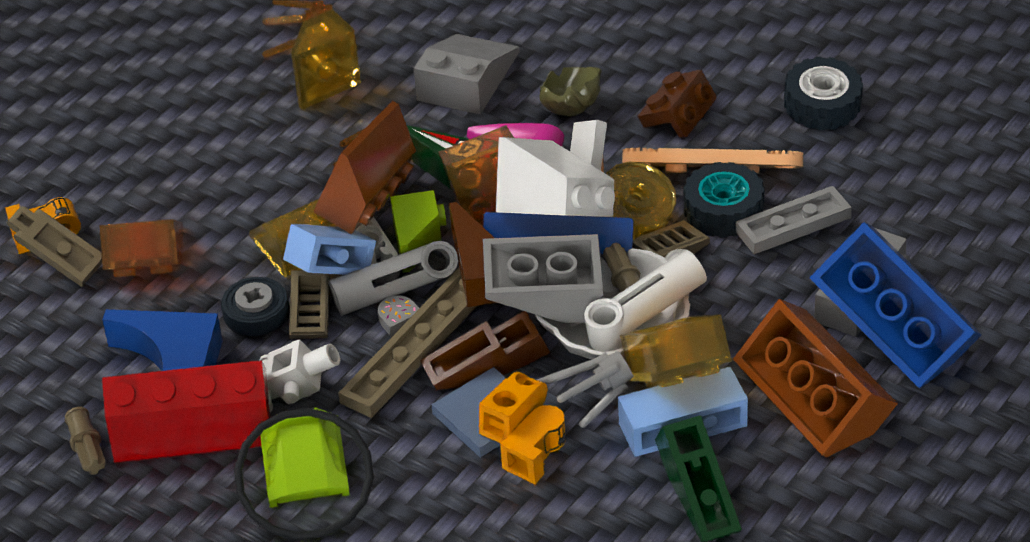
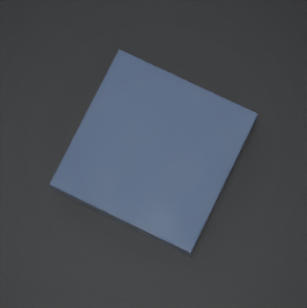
(461, 411)

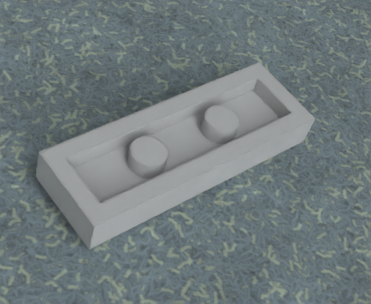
(793, 219)

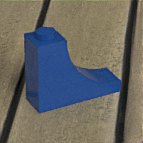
(166, 338)

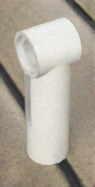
(643, 300)

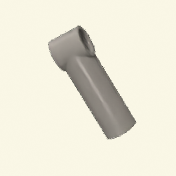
(356, 289)

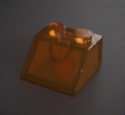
(141, 245)

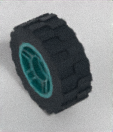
(721, 196)

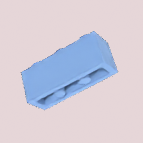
(714, 397)

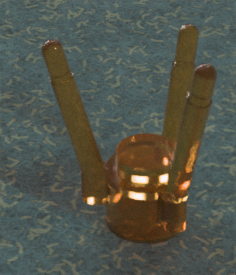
(315, 9)

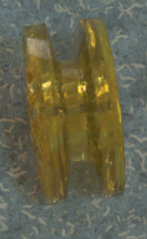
(642, 195)

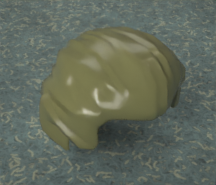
(571, 91)

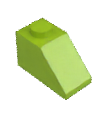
(416, 220)

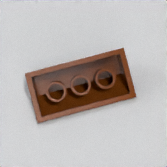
(368, 171)
(813, 379)

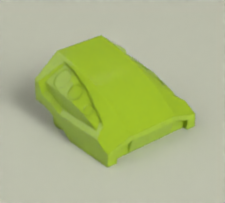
(303, 460)

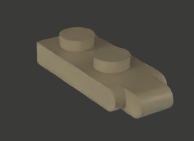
(55, 244)

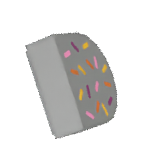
(395, 312)

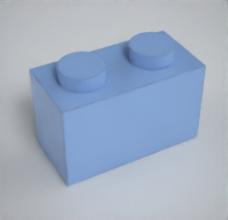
(328, 249)

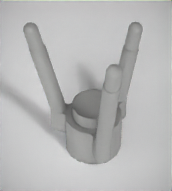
(610, 372)

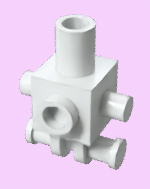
(296, 370)

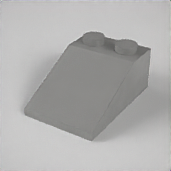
(462, 72)
(544, 274)

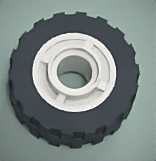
(823, 93)

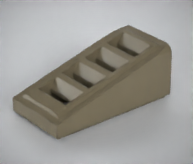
(665, 236)
(306, 282)

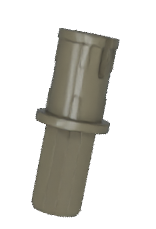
(623, 272)
(85, 440)

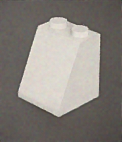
(549, 181)

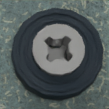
(255, 306)

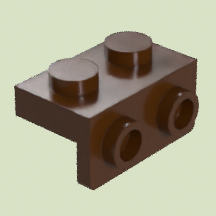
(679, 101)

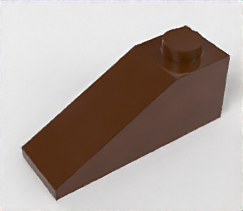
(468, 243)

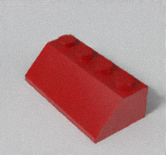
(185, 410)

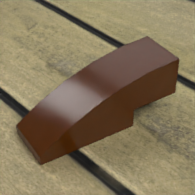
(480, 349)

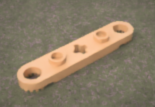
(678, 159)

